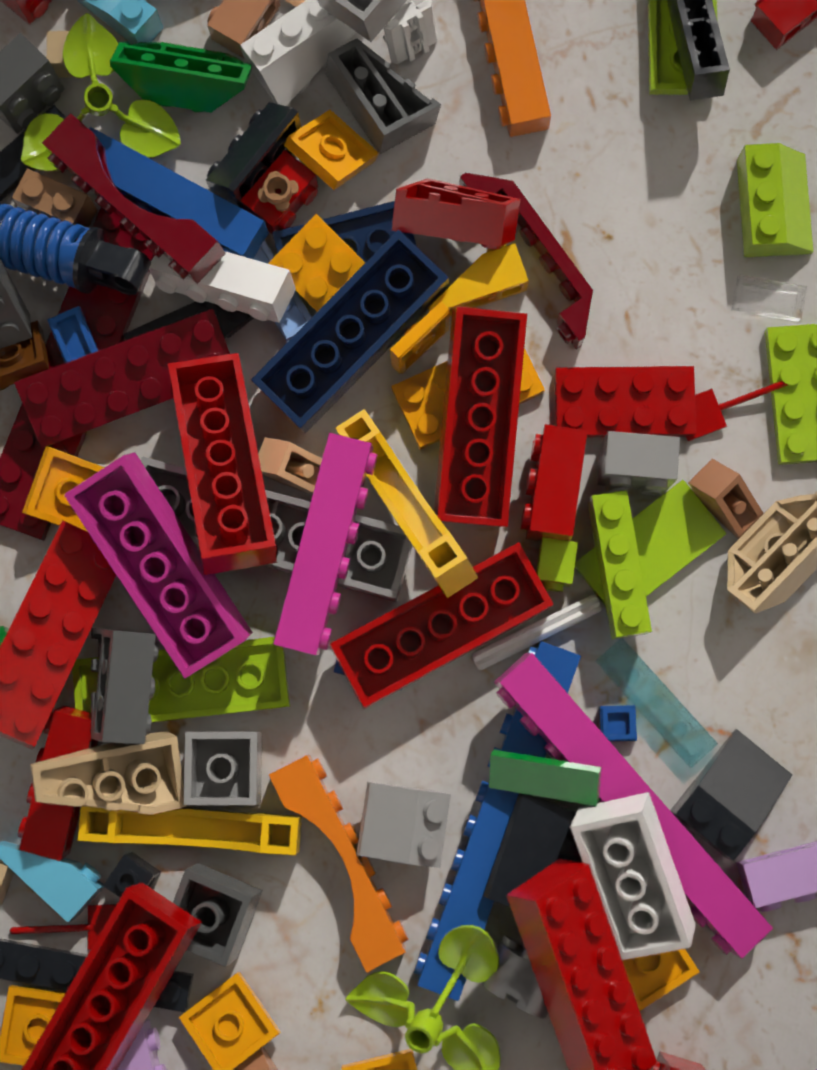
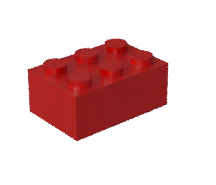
(554, 483)

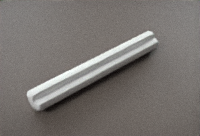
(536, 632)

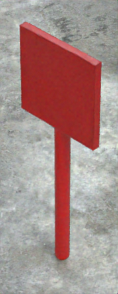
(709, 414)
(97, 918)

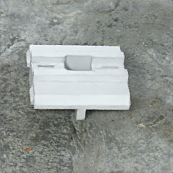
(410, 31)

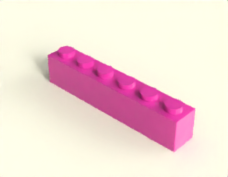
(324, 544)

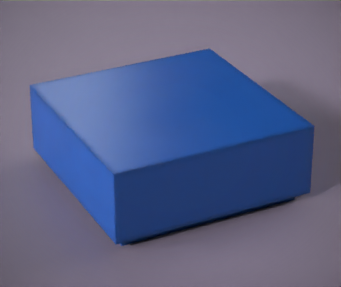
(618, 722)

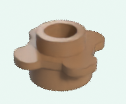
(278, 181)

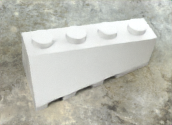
(294, 49)

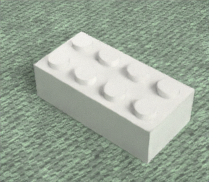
(634, 875)

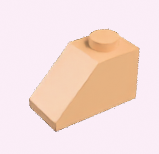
(289, 464)

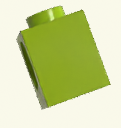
(556, 563)

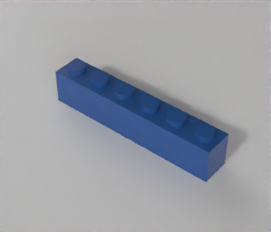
(173, 196)

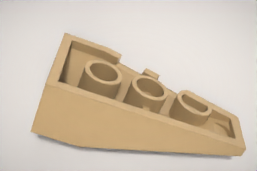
(115, 776)

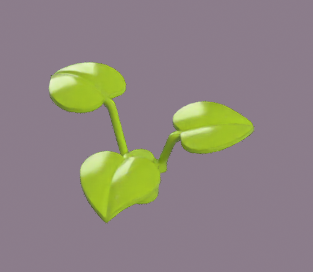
(86, 54)
(385, 1000)

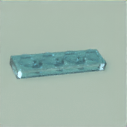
(656, 702)

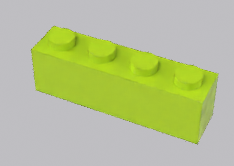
(619, 565)

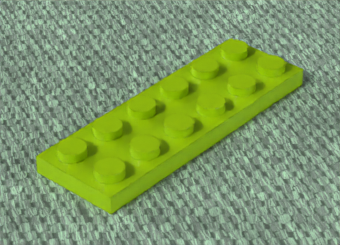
(238, 681)

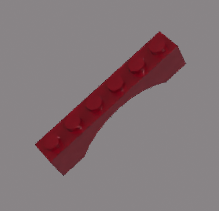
(182, 241)

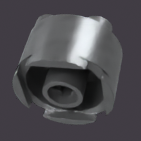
(516, 979)

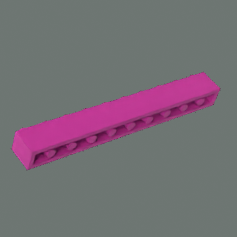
(576, 739)

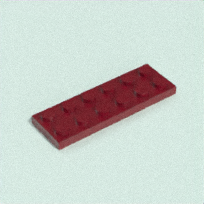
(115, 379)

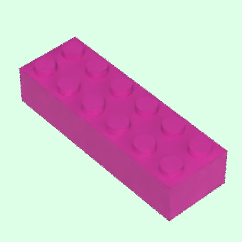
(158, 564)

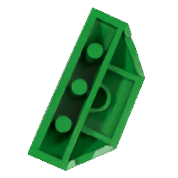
(180, 74)

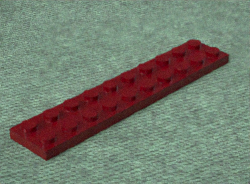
(108, 318)

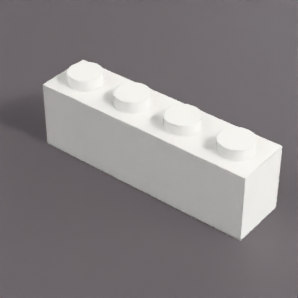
(233, 285)

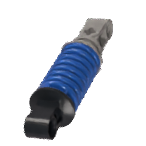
(50, 251)

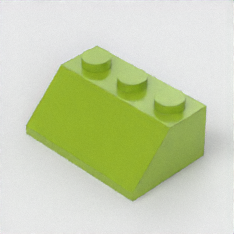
(774, 201)

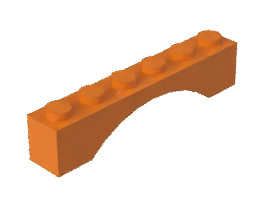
(373, 930)

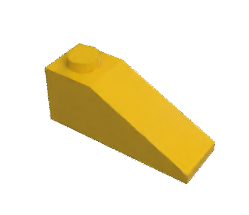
(489, 279)

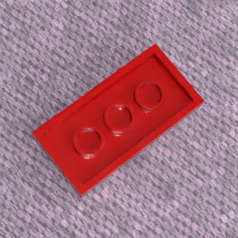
(627, 400)

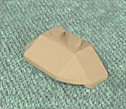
(775, 554)

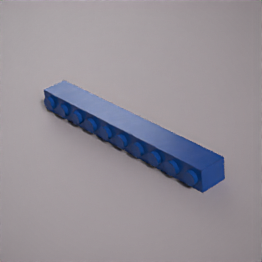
(464, 898)

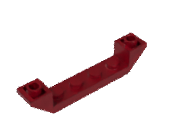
(553, 258)

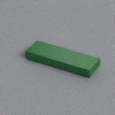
(545, 777)

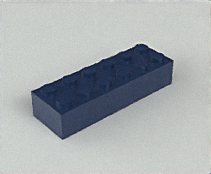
(351, 331)

